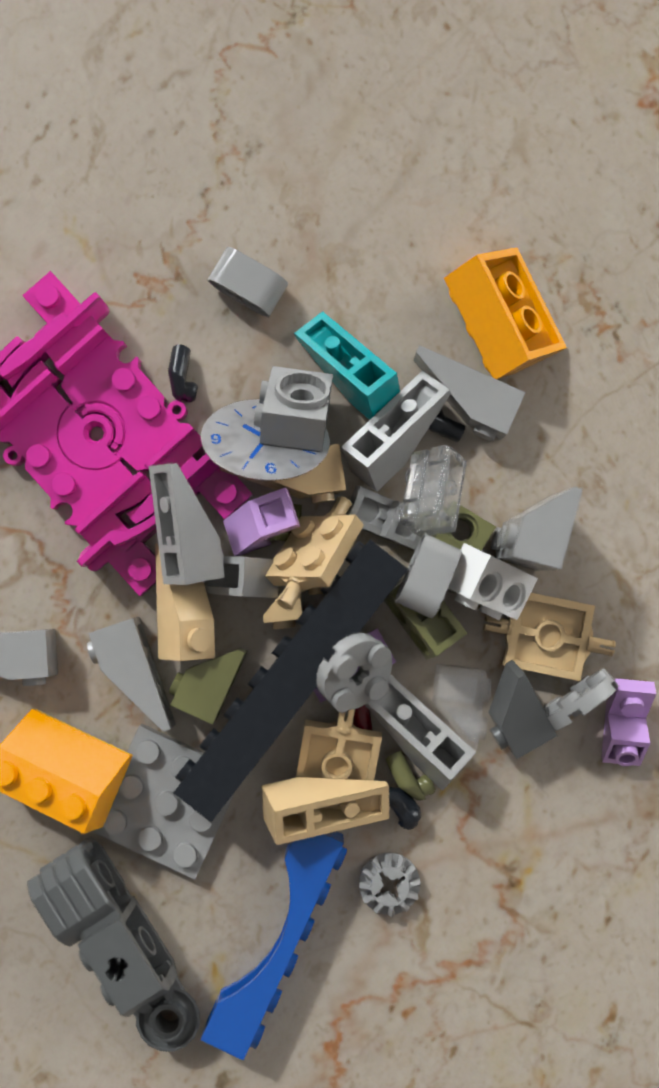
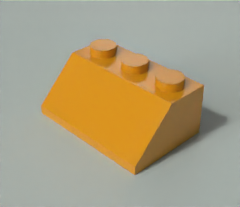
(504, 312)
(61, 771)

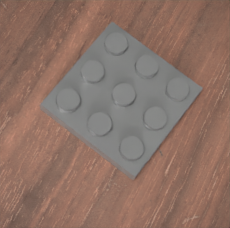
(149, 814)

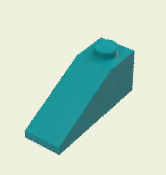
(355, 369)

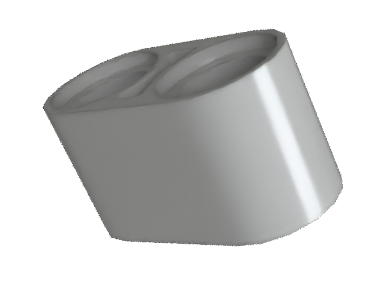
(247, 281)
(428, 576)

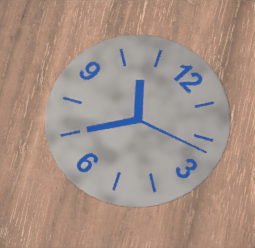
(236, 447)

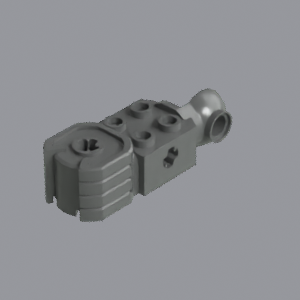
(89, 902)

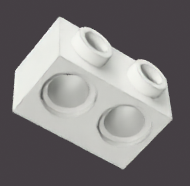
(491, 583)

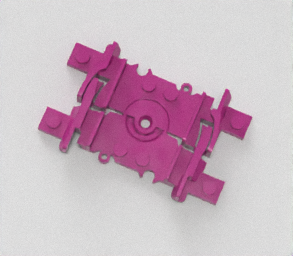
(135, 423)

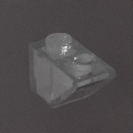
(460, 698)

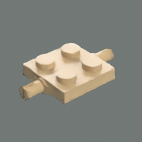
(314, 552)
(550, 636)
(338, 750)

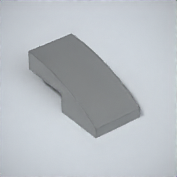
(381, 517)

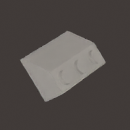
(540, 533)

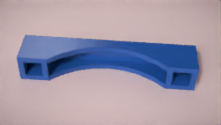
(240, 1007)

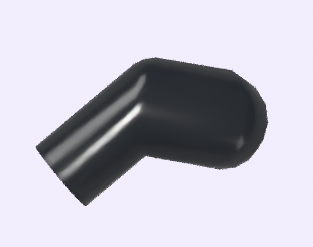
(177, 374)
(404, 807)

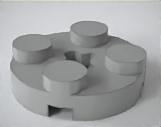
(370, 683)
(582, 699)

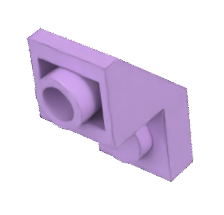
(260, 520)
(625, 722)

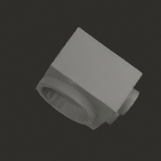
(294, 408)

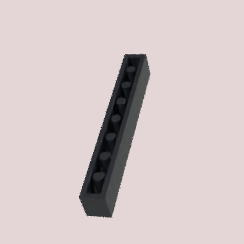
(289, 680)

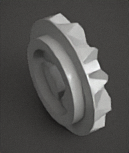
(394, 867)

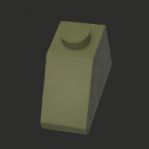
(206, 685)

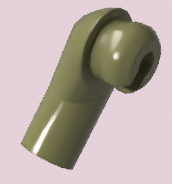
(405, 778)

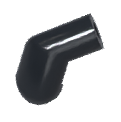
(447, 427)

